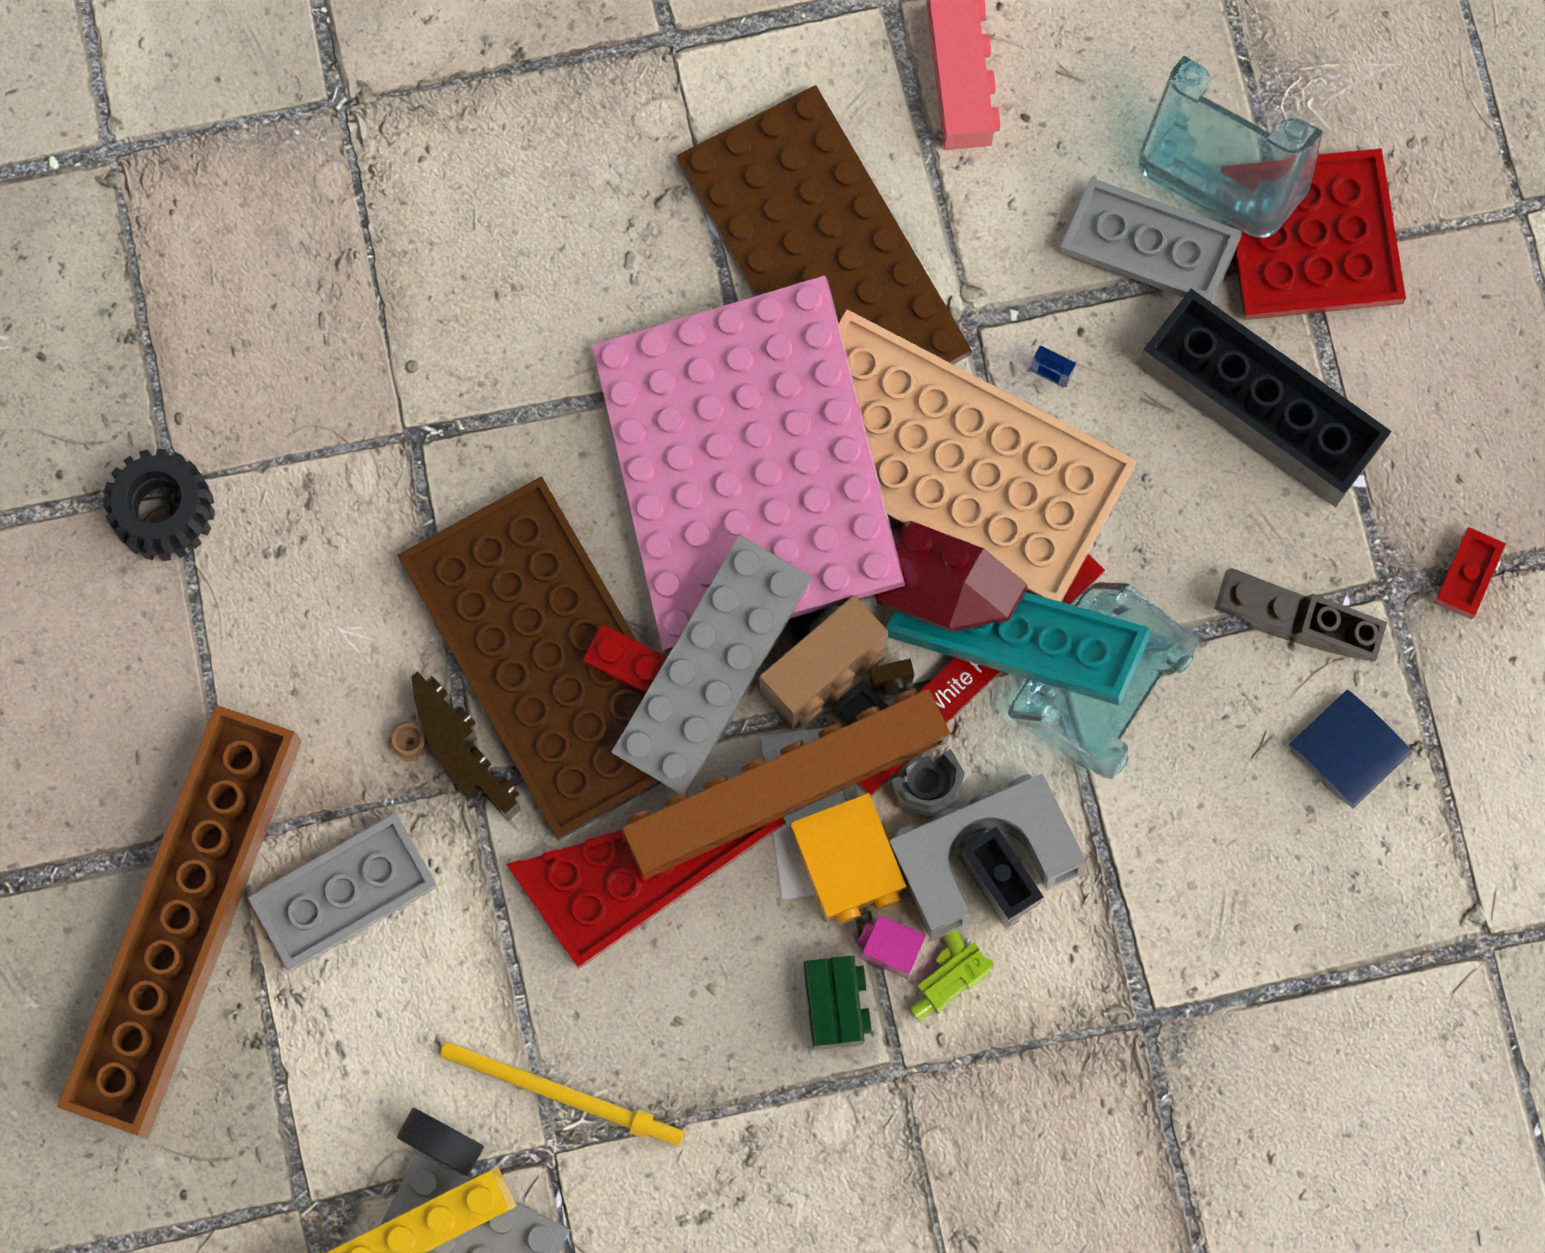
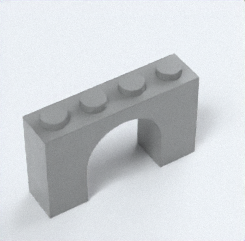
(1022, 810)

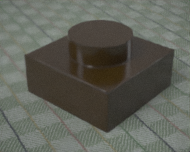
(892, 677)

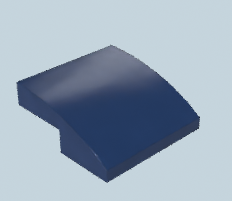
(1350, 748)

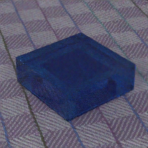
(1053, 366)

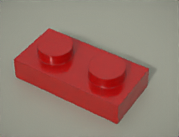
(1470, 573)
(624, 659)

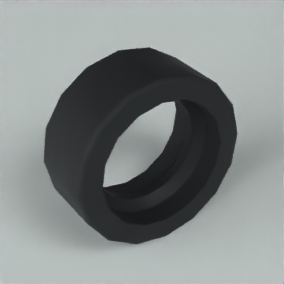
(440, 1141)

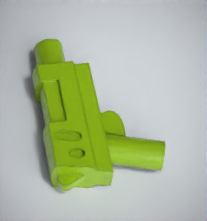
(959, 970)

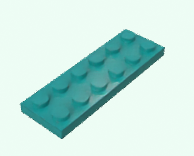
(1044, 644)

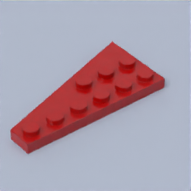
(597, 896)

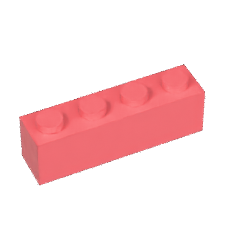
(962, 73)

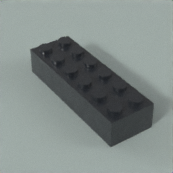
(1263, 397)

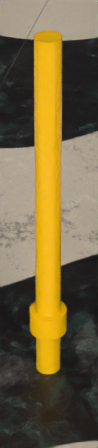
(640, 1122)

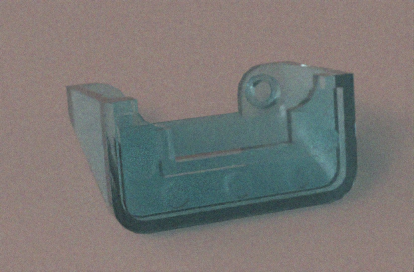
(1225, 160)
(1090, 727)

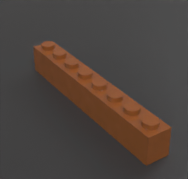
(785, 783)

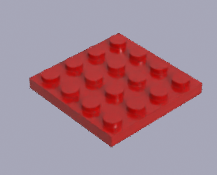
(1332, 248)

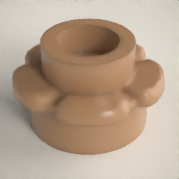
(398, 744)

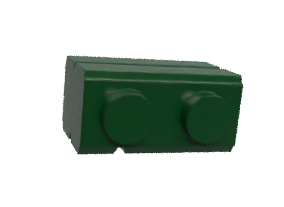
(835, 1002)

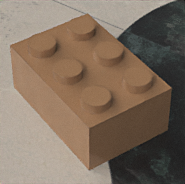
(824, 664)

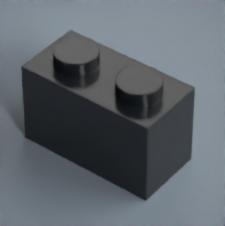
(1000, 876)

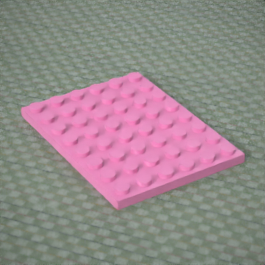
(752, 433)

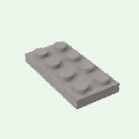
(1150, 241)
(342, 892)
(511, 1232)

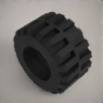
(145, 476)

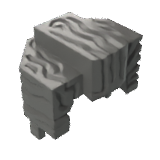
(929, 785)

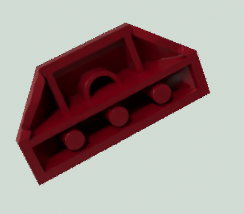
(950, 581)

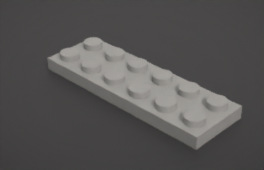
(712, 665)

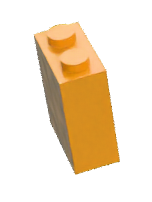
(848, 859)

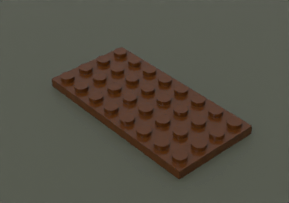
(804, 208)
(519, 618)

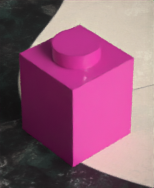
(891, 946)

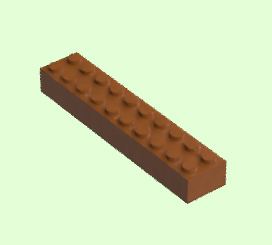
(180, 922)

